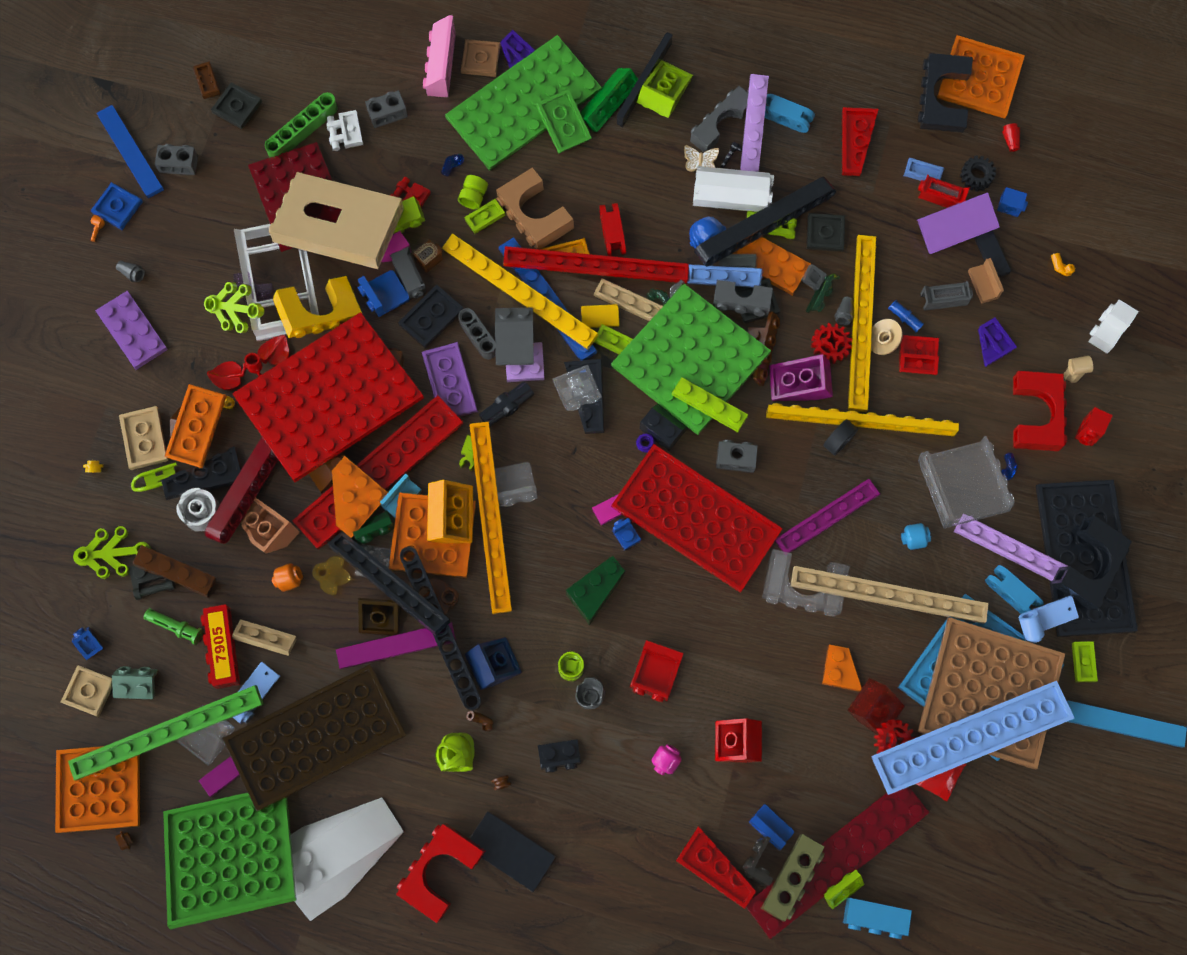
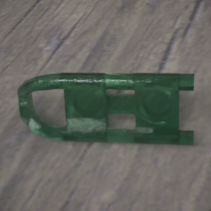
(824, 290)

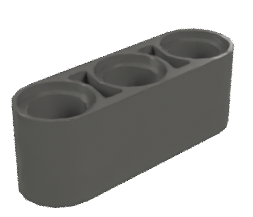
(473, 326)

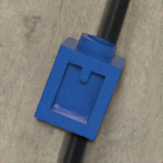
(625, 533)
(86, 642)

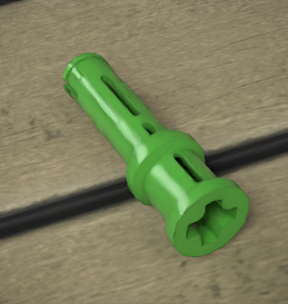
(181, 629)

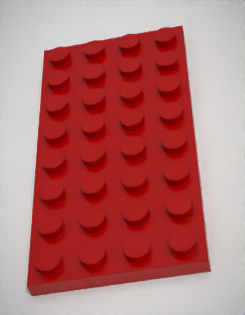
(696, 518)

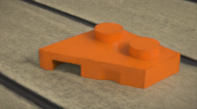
(840, 669)

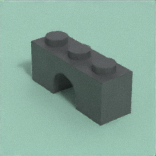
(727, 299)

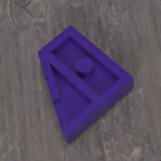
(515, 48)
(994, 342)

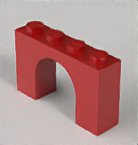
(1051, 389)
(415, 887)

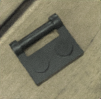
(142, 577)

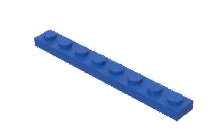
(536, 281)

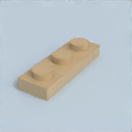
(264, 637)

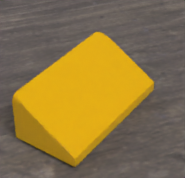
(597, 315)

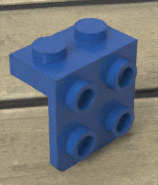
(383, 292)

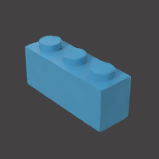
(877, 918)

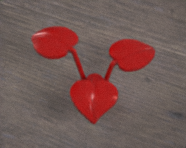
(228, 373)

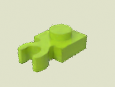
(468, 452)

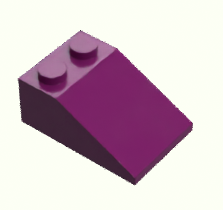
(801, 379)

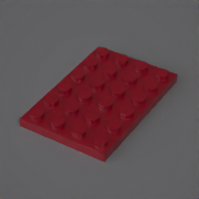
(274, 176)

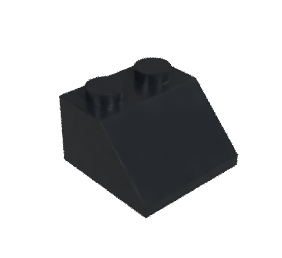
(662, 427)

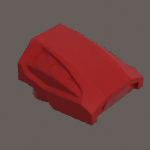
(943, 783)

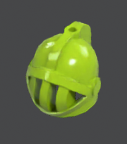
(455, 753)

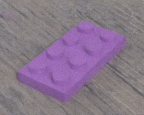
(131, 330)

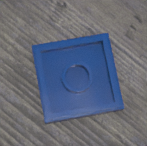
(116, 206)

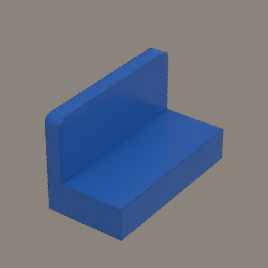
(771, 825)

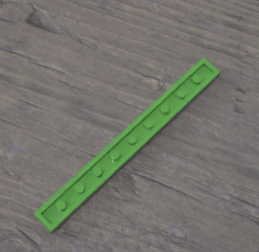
(165, 732)

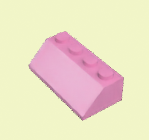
(440, 58)

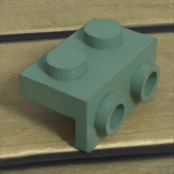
(134, 683)

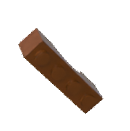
(174, 570)

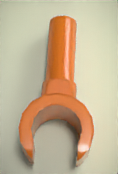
(99, 223)

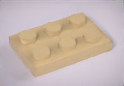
(143, 437)

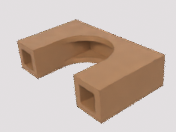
(538, 231)

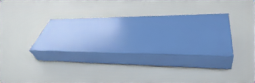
(709, 275)

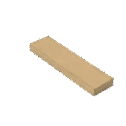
(627, 300)

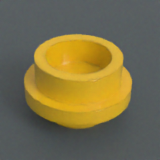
(93, 467)

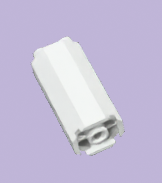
(732, 189)

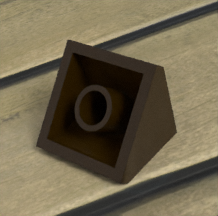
(378, 616)

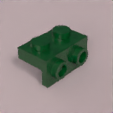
(374, 527)

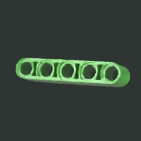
(304, 118)

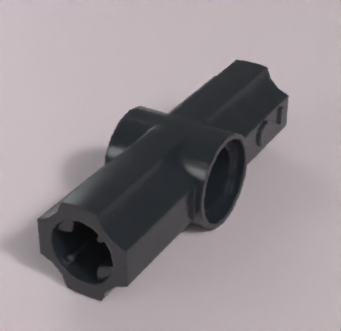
(506, 404)

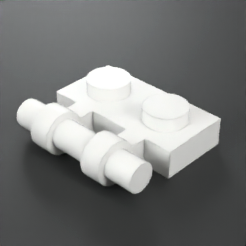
(350, 130)

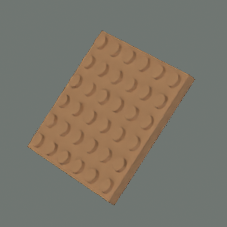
(982, 670)

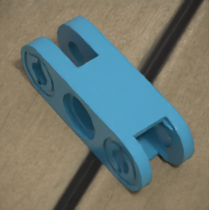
(788, 113)
(1013, 590)

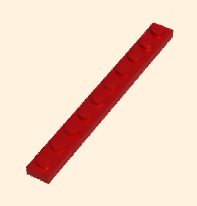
(595, 264)

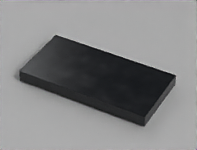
(512, 851)

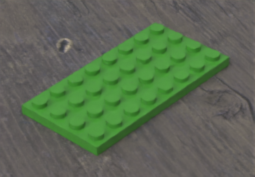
(504, 112)

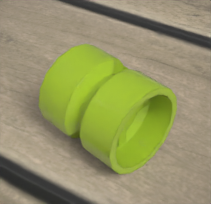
(473, 191)
(571, 666)

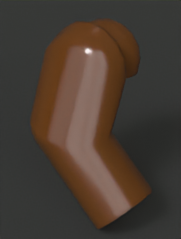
(481, 719)

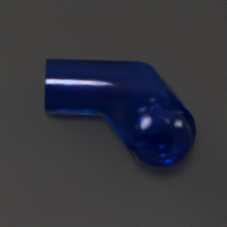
(451, 162)
(1011, 467)

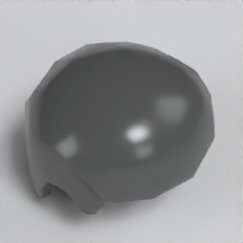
(590, 693)

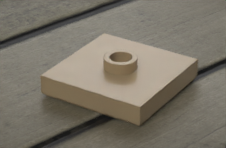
(87, 691)

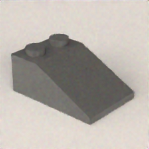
(514, 336)

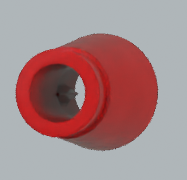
(1012, 136)

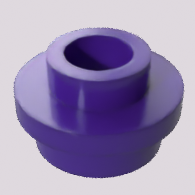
(645, 437)

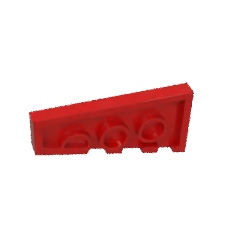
(856, 135)
(714, 868)

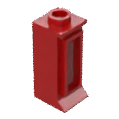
(941, 192)

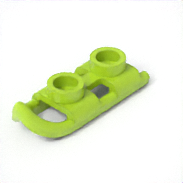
(151, 479)

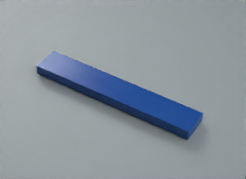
(130, 151)

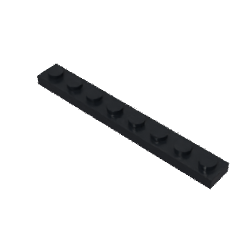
(389, 583)

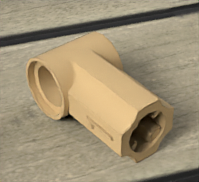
(1077, 368)

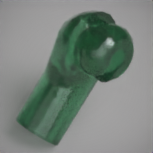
(658, 294)

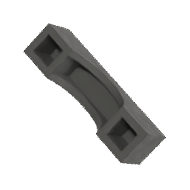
(706, 134)

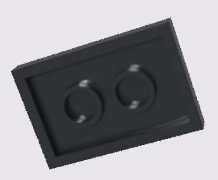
(430, 316)

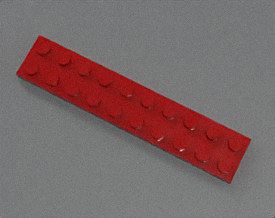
(385, 464)

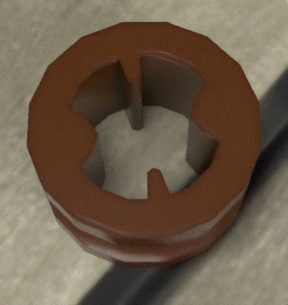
(501, 782)

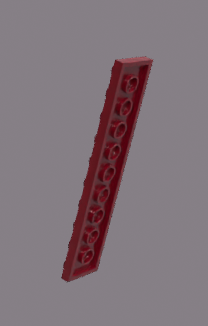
(845, 853)

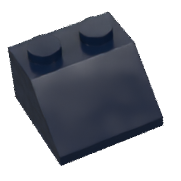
(492, 663)

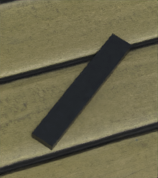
(631, 100)

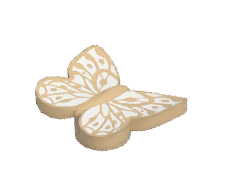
(699, 159)

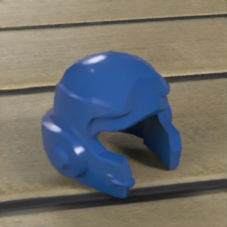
(704, 230)

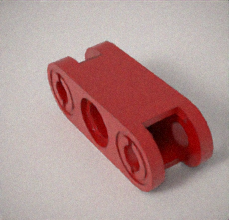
(612, 229)

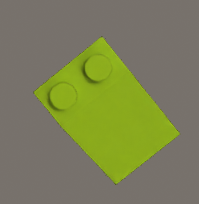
(664, 88)

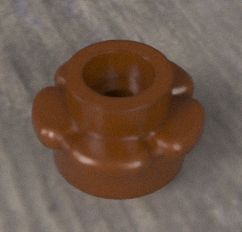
(124, 840)

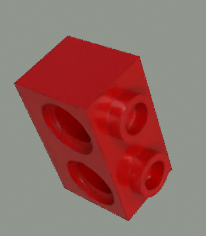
(1093, 426)

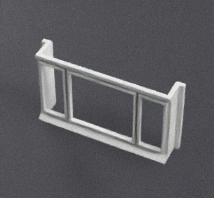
(275, 328)

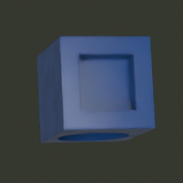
(1012, 202)

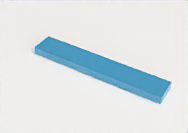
(1128, 724)

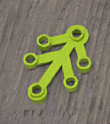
(215, 305)
(107, 552)

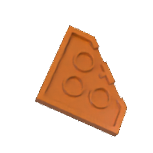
(354, 496)

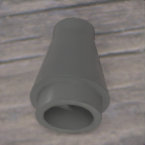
(131, 271)
(844, 314)

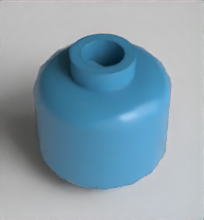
(916, 536)

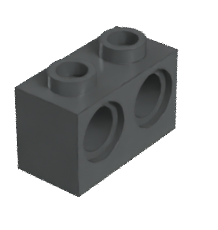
(387, 112)
(175, 163)

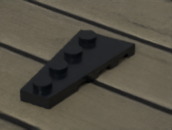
(591, 414)
(216, 473)

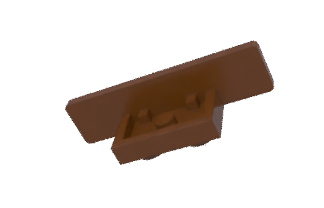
(767, 337)

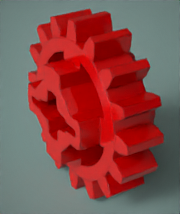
(836, 337)
(889, 737)

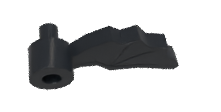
(734, 147)

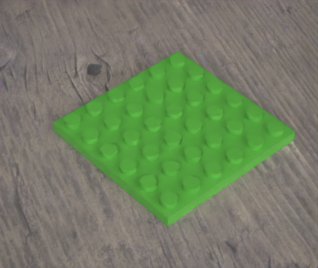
(690, 343)
(226, 859)

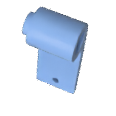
(1046, 617)
(264, 678)

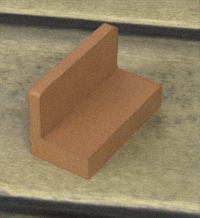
(986, 281)

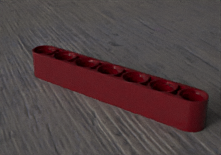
(241, 493)

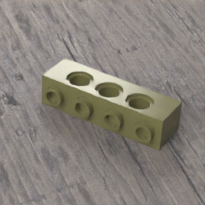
(772, 904)

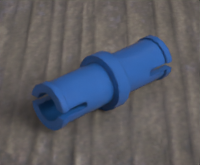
(905, 316)

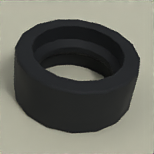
(840, 437)

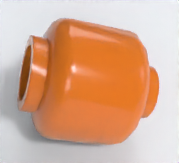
(287, 577)

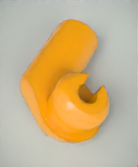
(1060, 267)

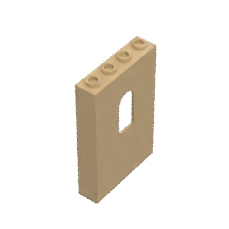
(361, 228)

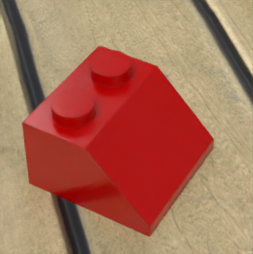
(738, 740)

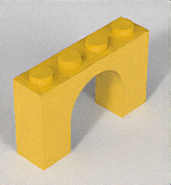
(300, 322)

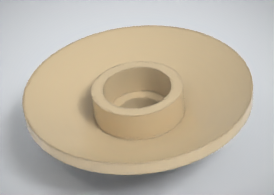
(883, 330)

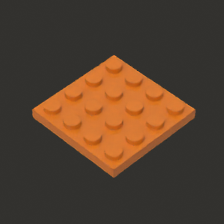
(991, 80)
(411, 531)
(98, 800)

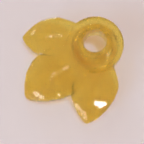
(334, 574)

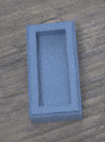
(918, 170)

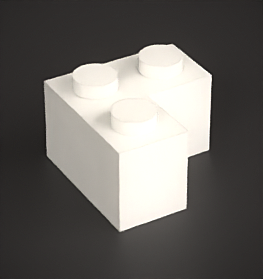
(1113, 324)

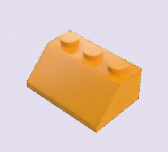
(450, 512)

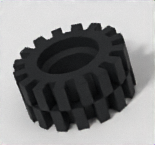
(984, 166)

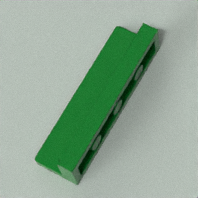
(609, 98)

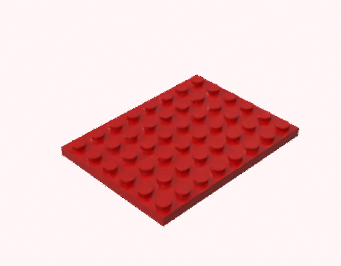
(327, 396)

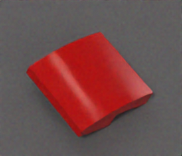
(919, 355)

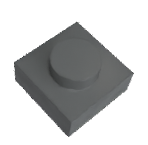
(813, 277)

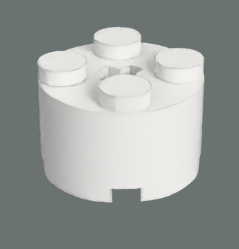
(188, 508)

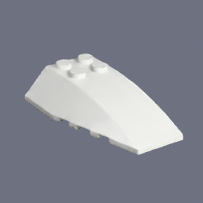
(339, 852)

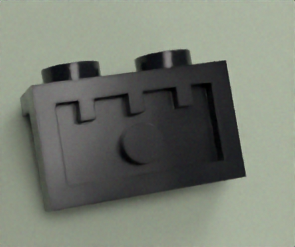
(558, 755)

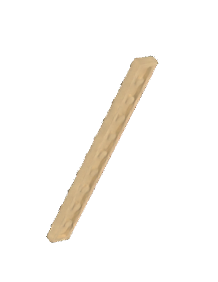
(889, 594)

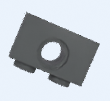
(726, 461)

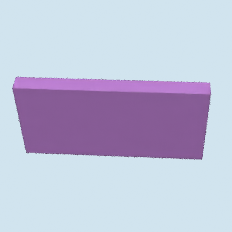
(958, 223)
(450, 378)

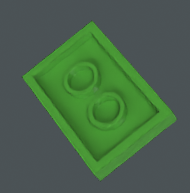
(563, 121)

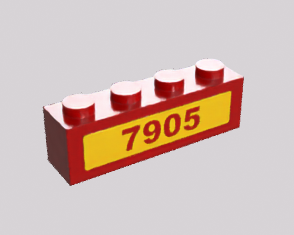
(220, 646)

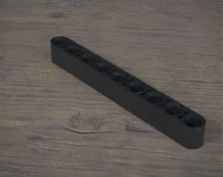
(764, 221)
(447, 635)

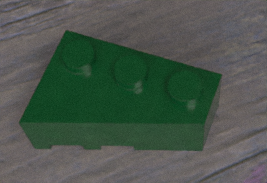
(594, 588)

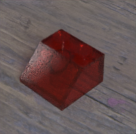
(875, 705)

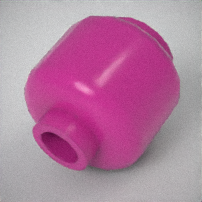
(666, 759)

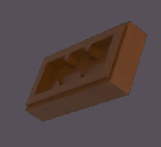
(206, 80)

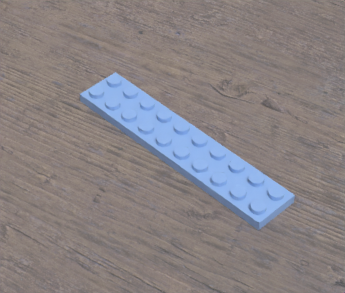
(972, 737)

